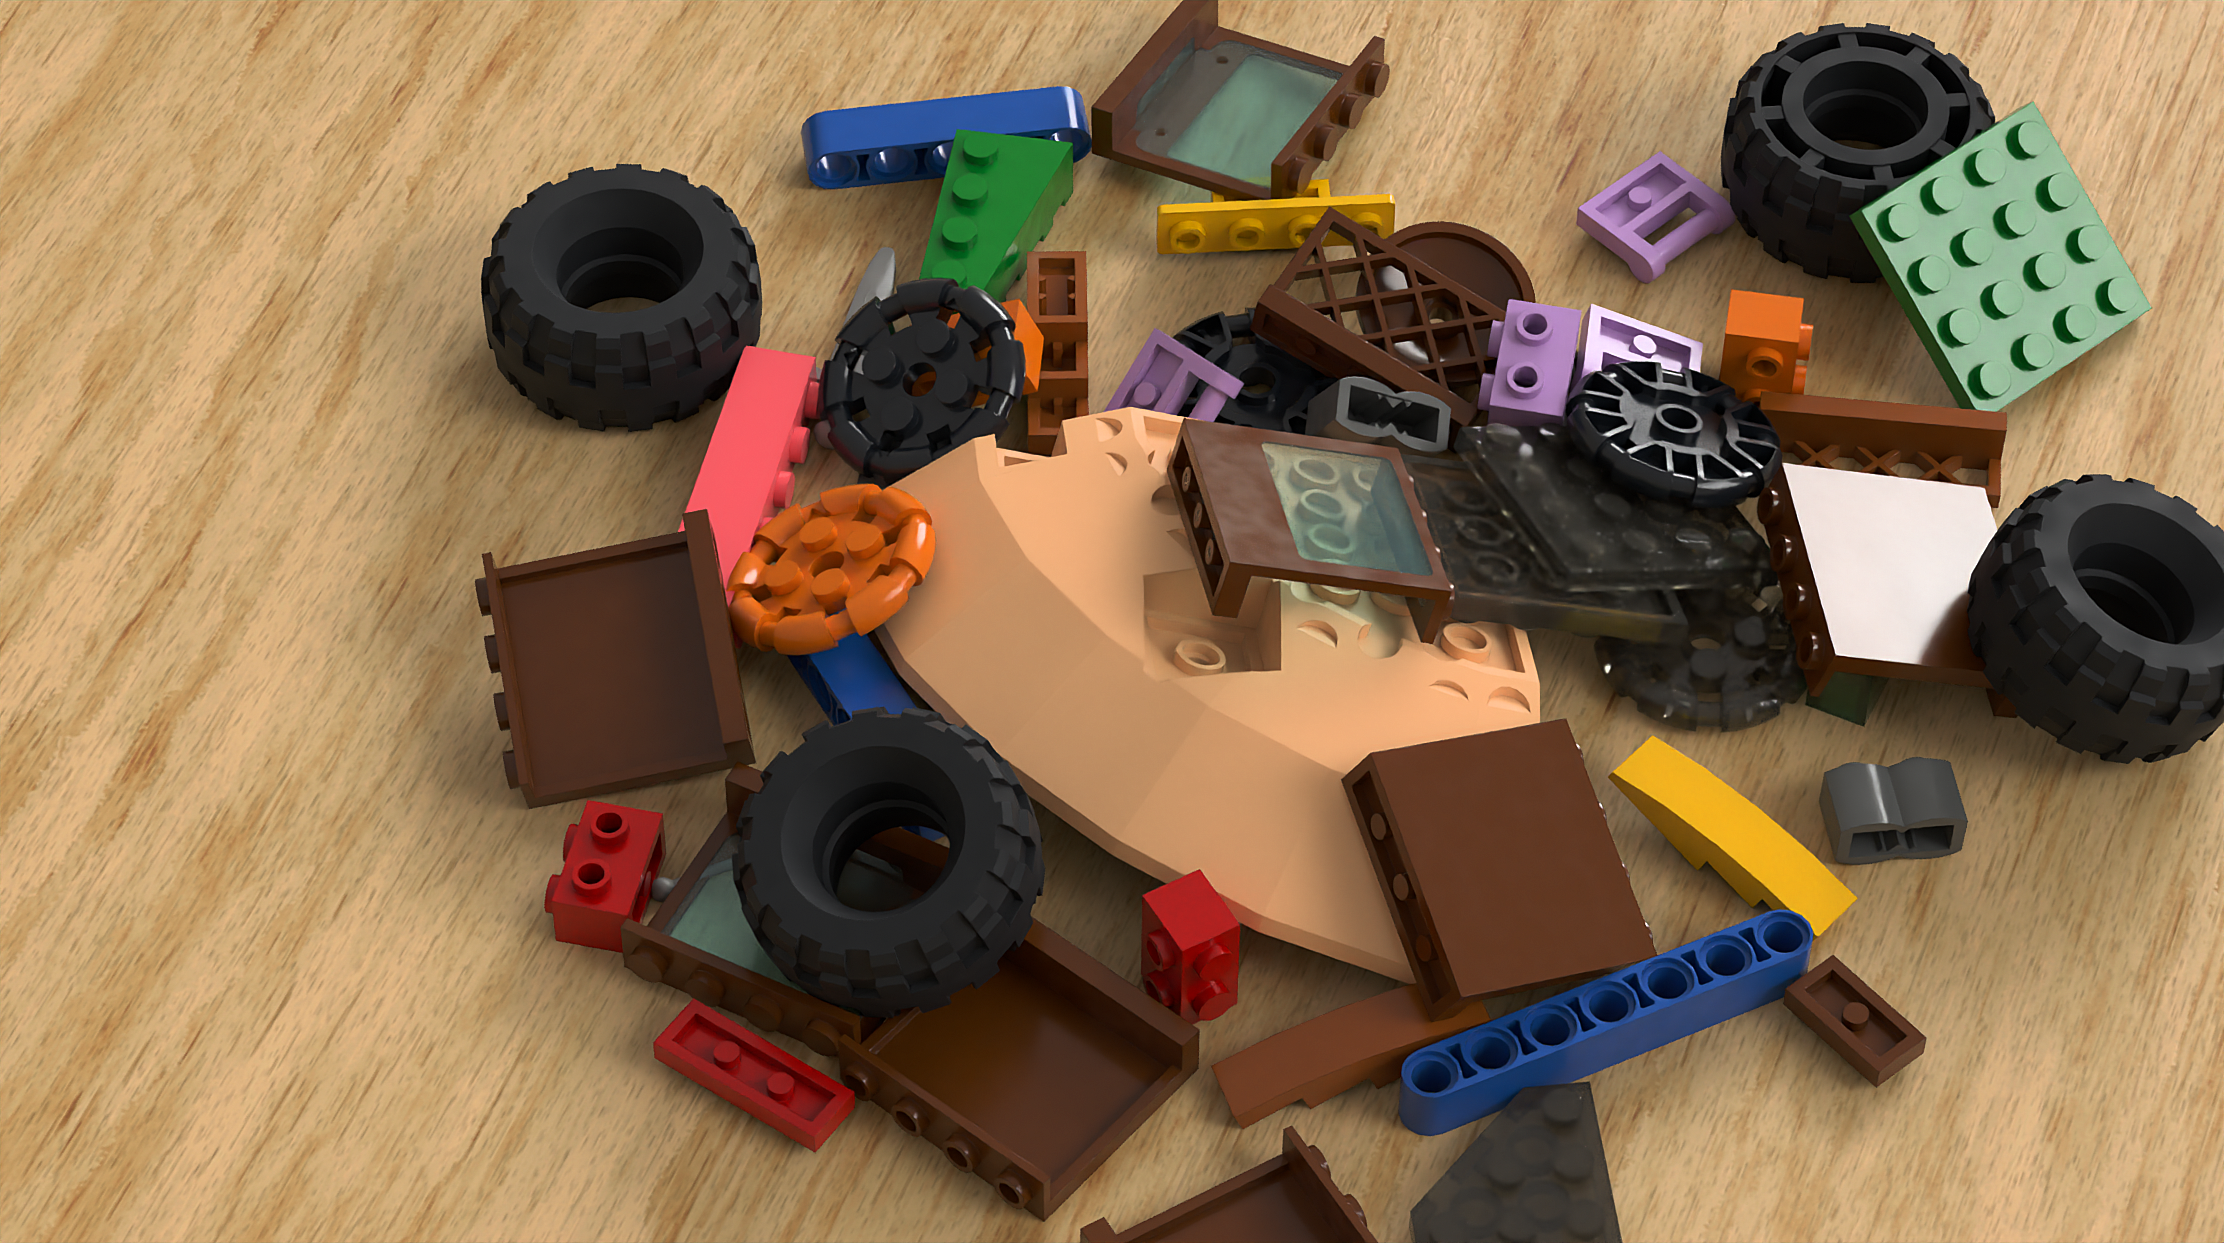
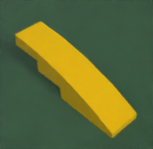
(1722, 827)

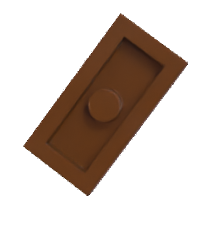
(1854, 1021)

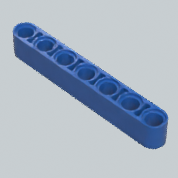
(1641, 1012)

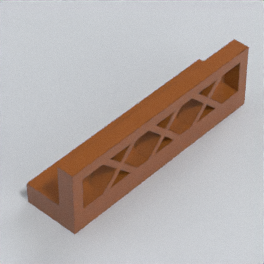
(1889, 434)

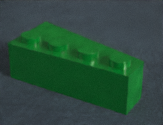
(996, 208)

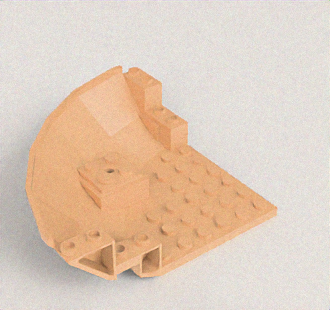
(1173, 735)

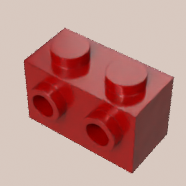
(605, 874)
(1190, 949)

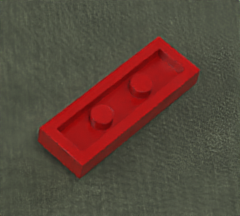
(754, 1075)

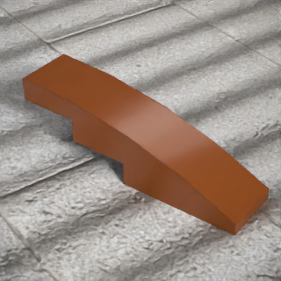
(1060, 312)
(1335, 1053)

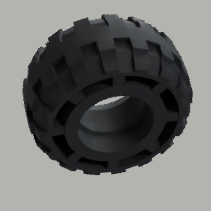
(1830, 86)
(614, 239)
(2105, 618)
(843, 791)

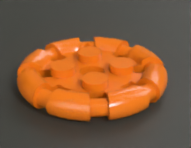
(842, 552)

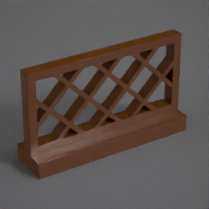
(1340, 353)

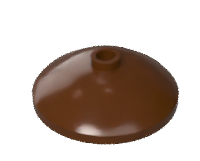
(1465, 257)

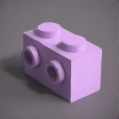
(1533, 364)

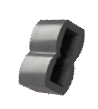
(1373, 414)
(1892, 811)

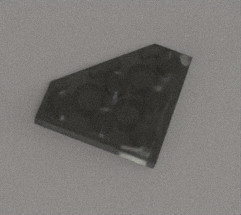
(1527, 1177)

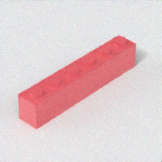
(755, 450)

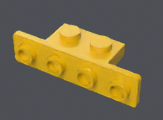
(1266, 224)

